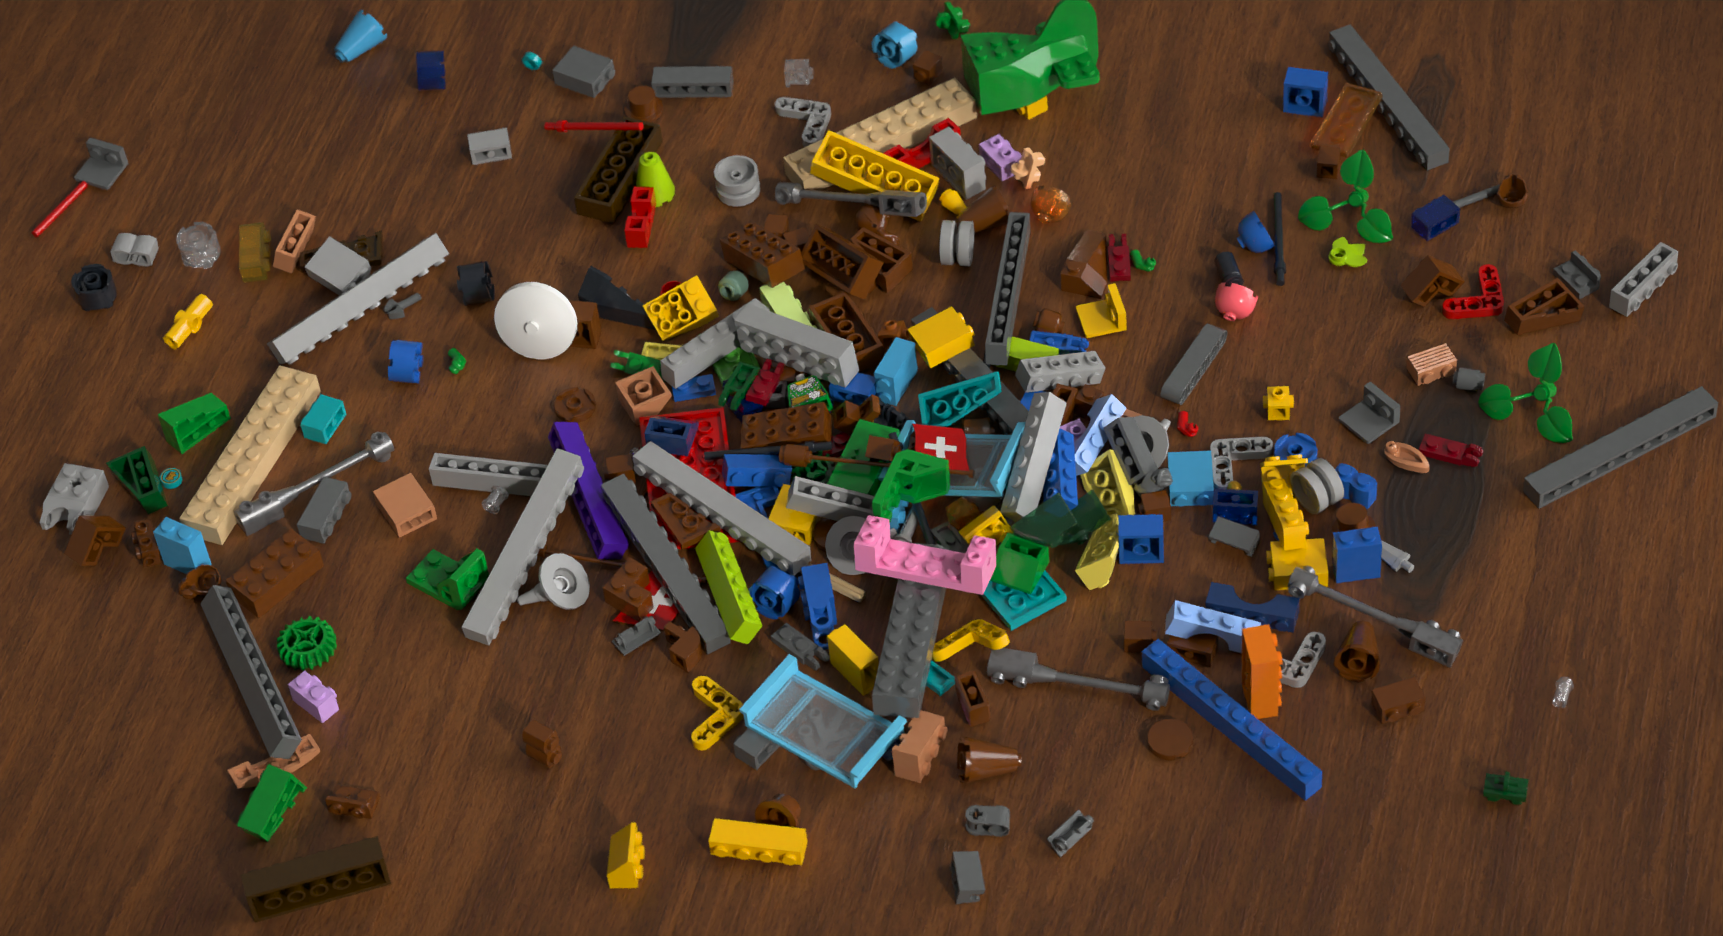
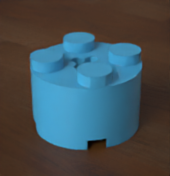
(895, 45)

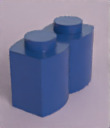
(1357, 486)

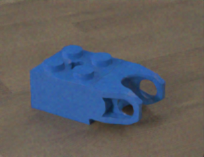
(818, 600)

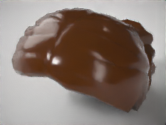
(1512, 192)
(199, 581)

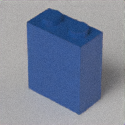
(1356, 555)

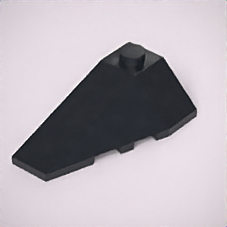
(611, 301)

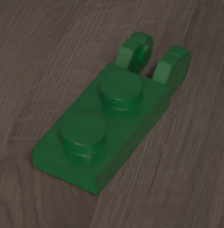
(738, 384)

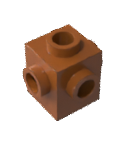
(891, 330)

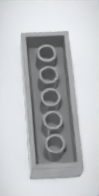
(796, 345)

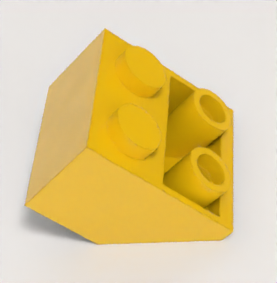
(989, 525)
(625, 857)

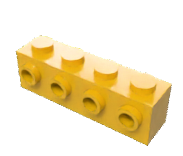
(1284, 514)
(758, 841)

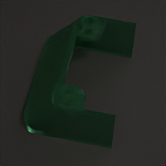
(1056, 525)

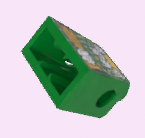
(807, 391)

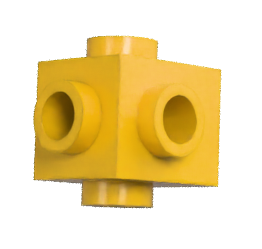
(1278, 403)

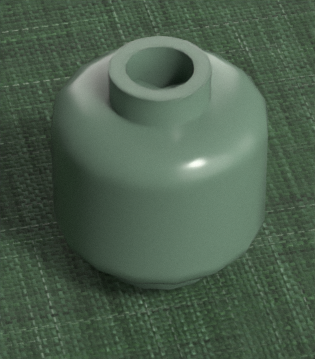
(733, 285)

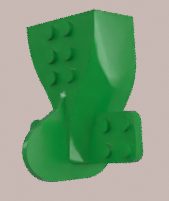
(1020, 69)

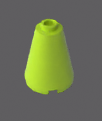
(654, 174)

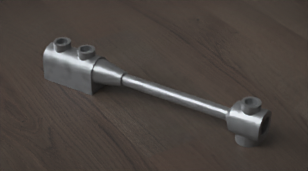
(889, 201)
(269, 506)
(1425, 637)
(1024, 668)

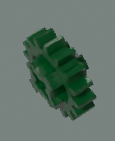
(820, 473)

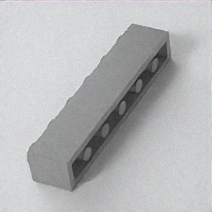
(703, 350)
(1033, 455)
(484, 473)

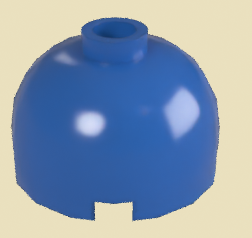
(1253, 234)

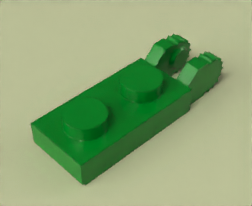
(636, 363)

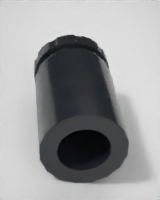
(1228, 269)

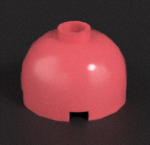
(1234, 301)

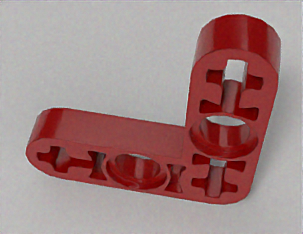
(1486, 299)

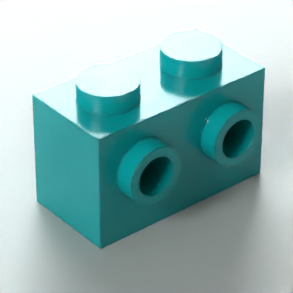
(323, 419)

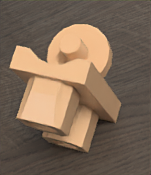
(1027, 169)

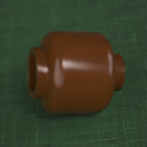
(1048, 321)

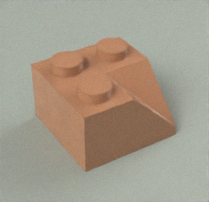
(643, 394)

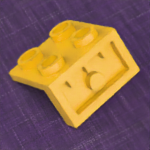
(1104, 315)
(1281, 469)

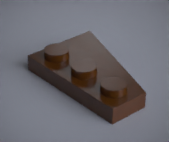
(681, 521)

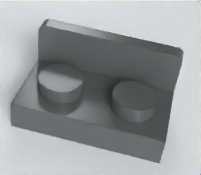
(1578, 275)

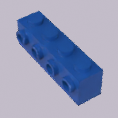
(1062, 471)

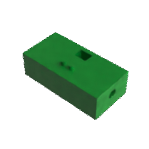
(857, 476)

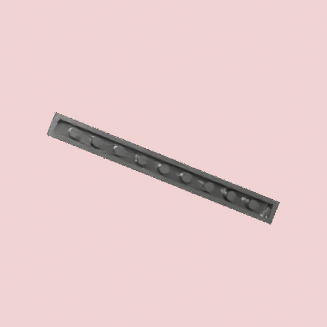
(1395, 104)
(1007, 289)
(1002, 408)
(1620, 447)
(665, 562)
(251, 672)

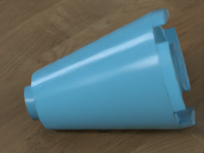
(359, 37)

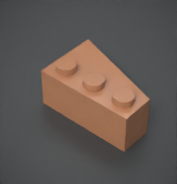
(919, 746)

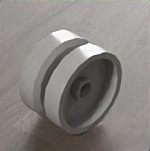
(737, 180)
(954, 242)
(1317, 485)

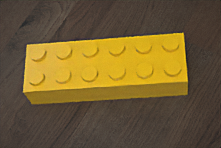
(867, 170)

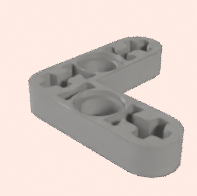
(820, 115)
(1231, 453)
(1292, 668)

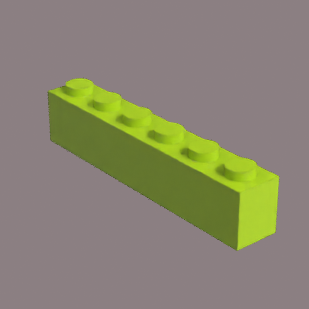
(728, 587)

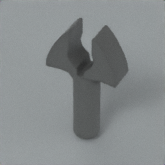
(395, 309)

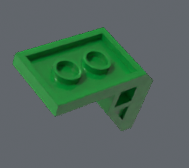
(923, 473)
(450, 580)

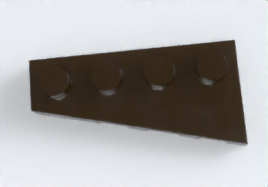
(367, 247)

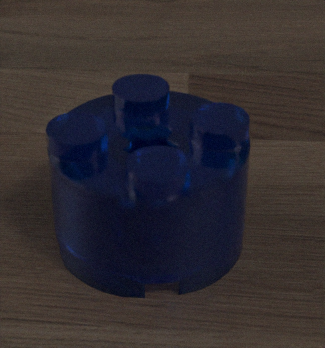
(430, 70)

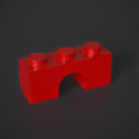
(640, 223)

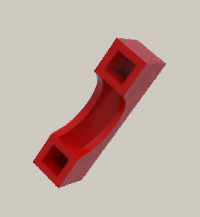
(920, 155)

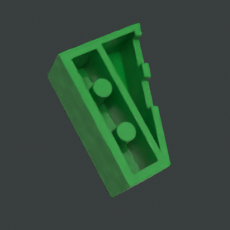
(193, 421)
(269, 802)

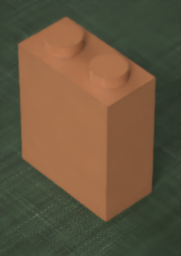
(405, 505)

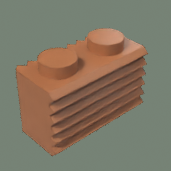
(1431, 364)

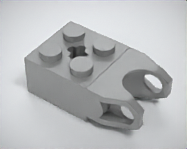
(74, 493)

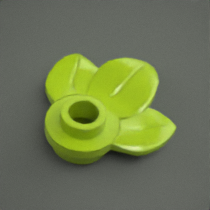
(1347, 253)

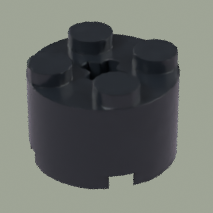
(475, 283)
(94, 287)

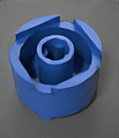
(405, 361)
(774, 592)

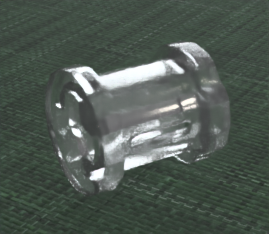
(495, 499)

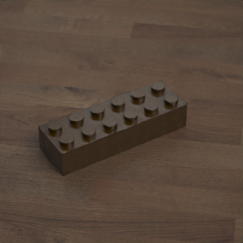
(616, 172)
(315, 879)

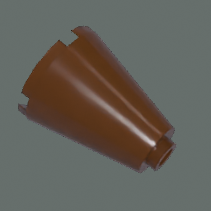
(986, 211)
(1358, 653)
(985, 760)

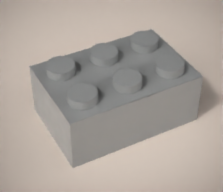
(957, 162)

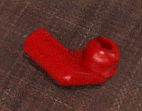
(1185, 427)

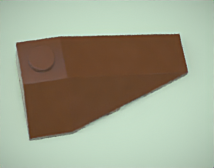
(1086, 266)

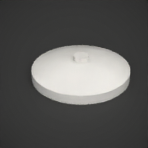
(535, 320)

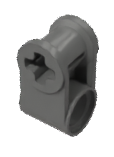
(989, 820)

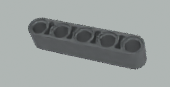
(1193, 364)

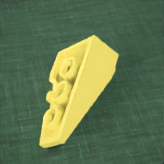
(1110, 485)
(1100, 555)

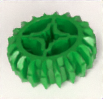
(307, 647)

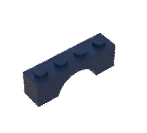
(1279, 613)

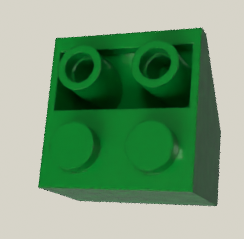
(1020, 563)

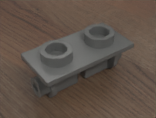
(636, 636)
(1070, 832)

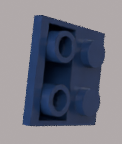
(671, 434)

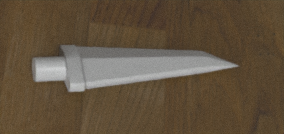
(1396, 558)

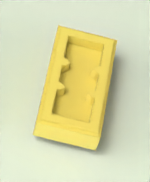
(658, 350)

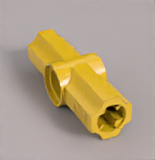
(187, 321)

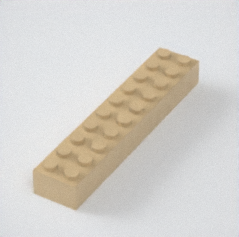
(902, 124)
(251, 453)

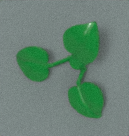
(1375, 223)
(1546, 365)

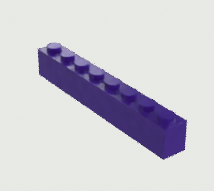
(597, 517)

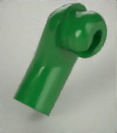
(1139, 263)
(458, 361)

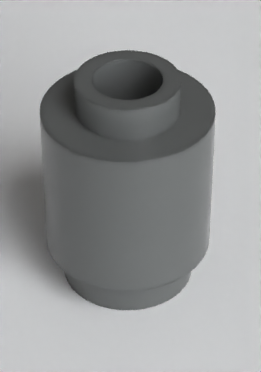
(1469, 379)

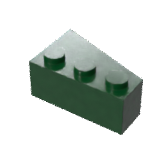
(140, 478)

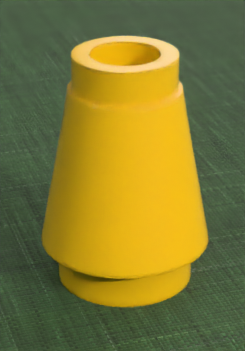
(952, 201)

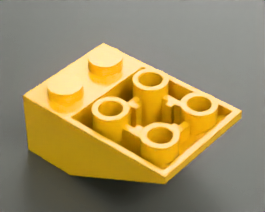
(681, 309)

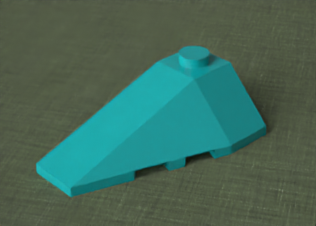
(952, 402)

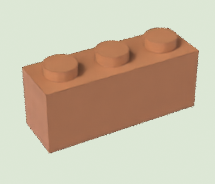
(294, 241)

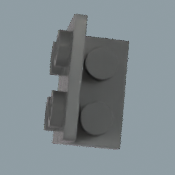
(104, 164)
(1372, 415)

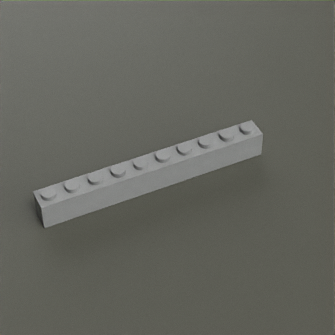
(357, 299)
(722, 508)
(522, 547)

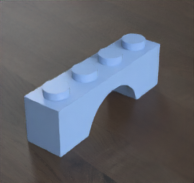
(1093, 439)
(1188, 620)

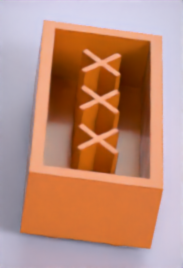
(1261, 671)

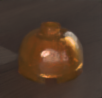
(1050, 204)

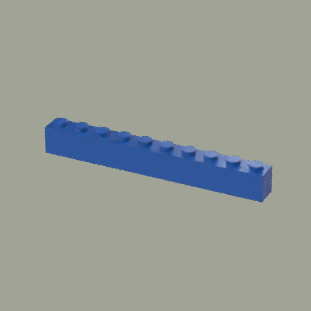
(1233, 720)

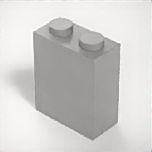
(337, 267)

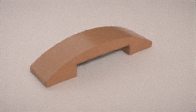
(248, 775)

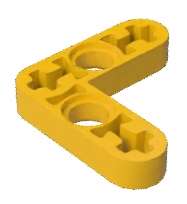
(974, 631)
(722, 712)

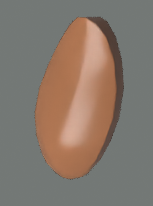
(1406, 457)

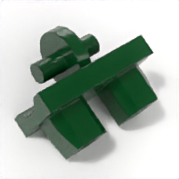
(1505, 787)

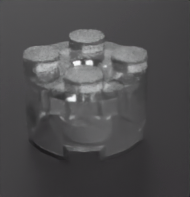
(198, 245)

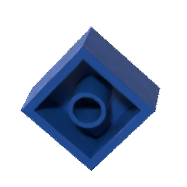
(1305, 92)
(1141, 539)

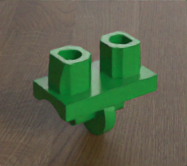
(952, 20)

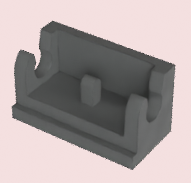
(1235, 535)
(967, 876)

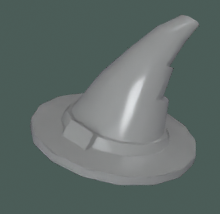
(1155, 436)
(841, 541)
(561, 582)

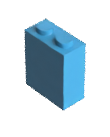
(896, 371)
(1191, 478)
(181, 546)

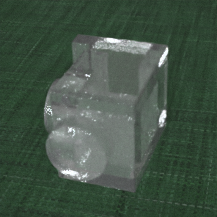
(798, 72)

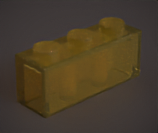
(254, 252)

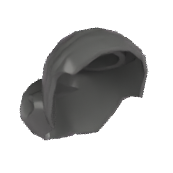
(1154, 482)

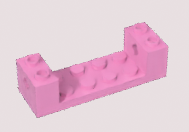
(924, 564)

